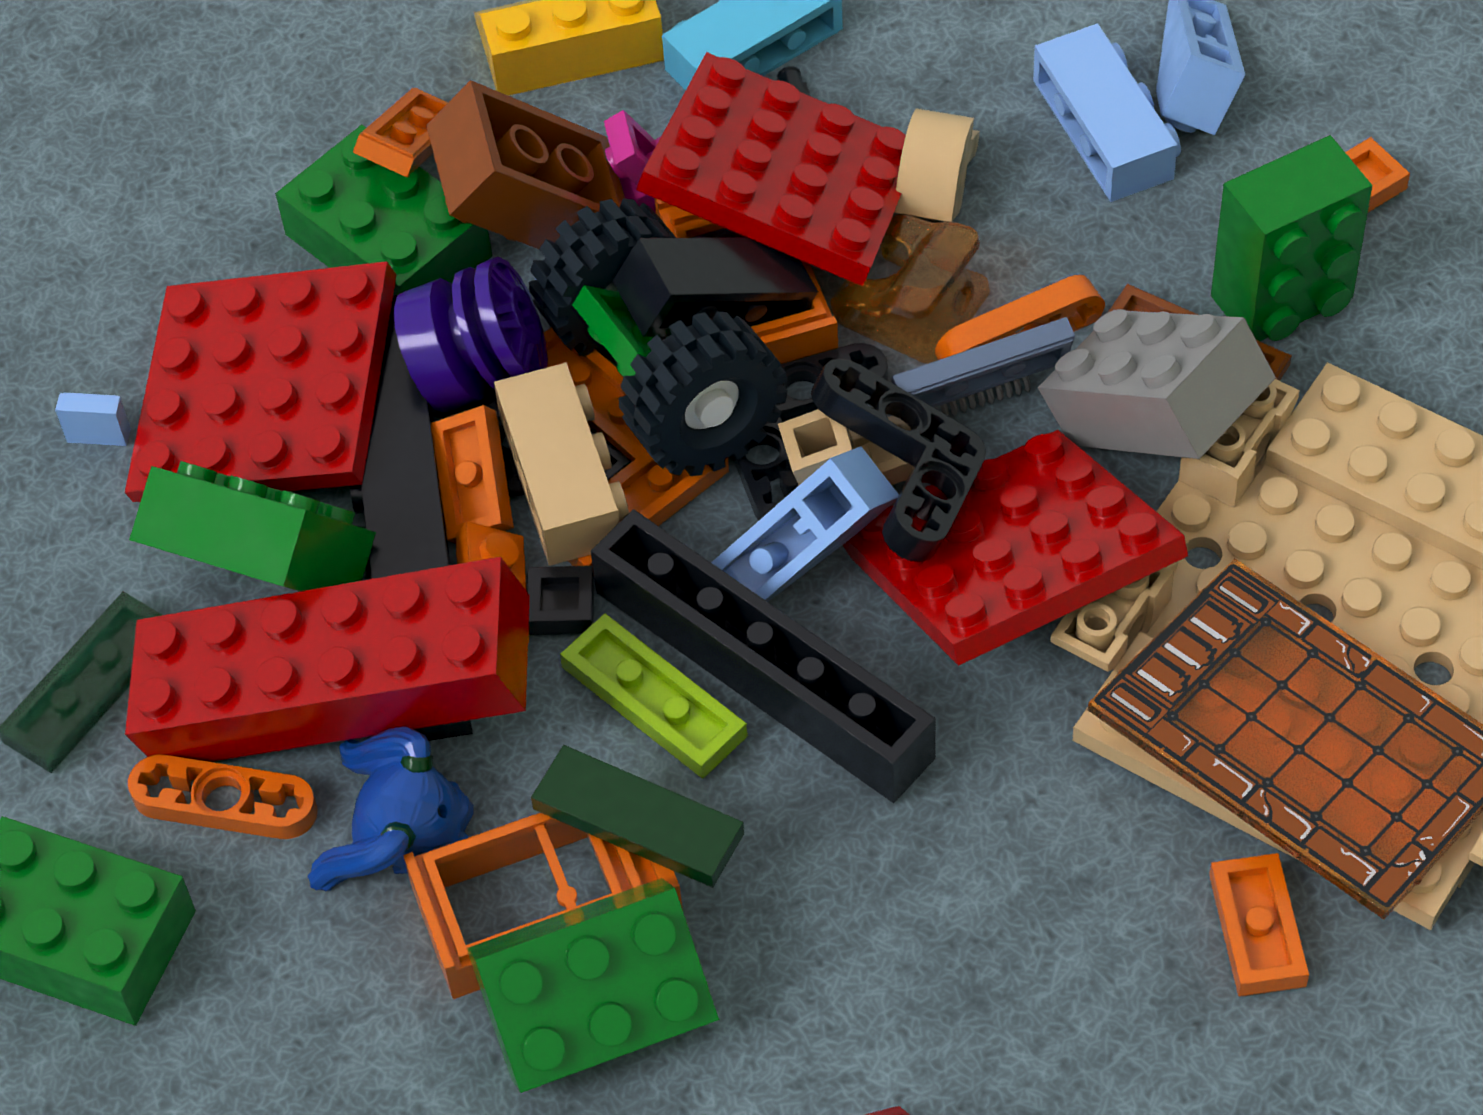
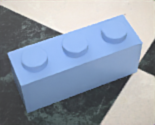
(1106, 112)

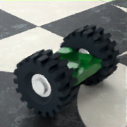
(686, 393)

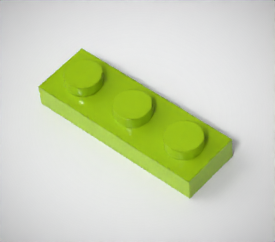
(654, 695)

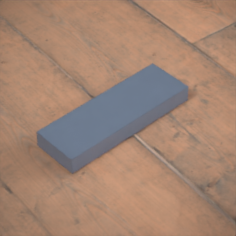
(988, 364)

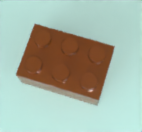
(517, 165)

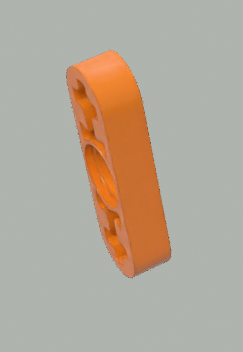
(1069, 298)
(209, 776)

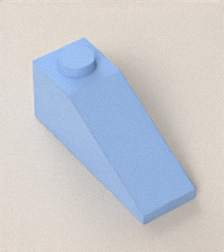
(1198, 65)
(809, 524)

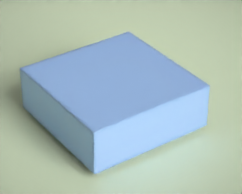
(93, 419)

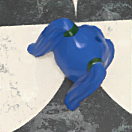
(393, 808)

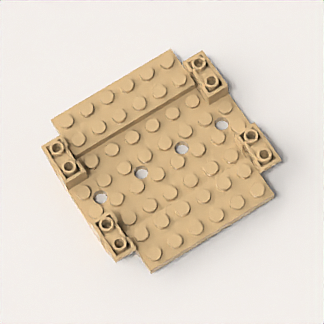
(1343, 509)

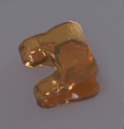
(922, 298)

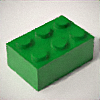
(365, 214)
(1291, 239)
(251, 528)
(86, 921)
(592, 984)

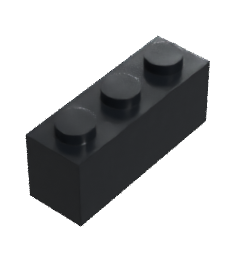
(690, 276)

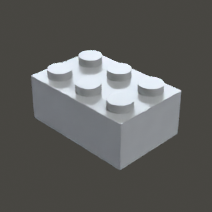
(1157, 382)

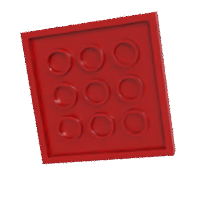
(778, 168)
(267, 377)
(1027, 547)

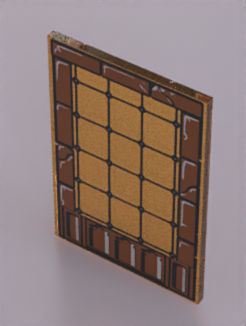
(1303, 736)

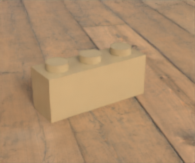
(560, 461)

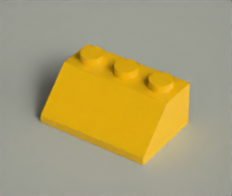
(567, 40)

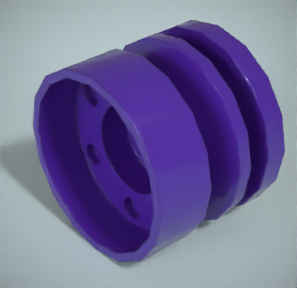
(469, 333)

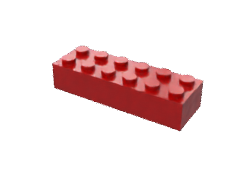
(331, 663)

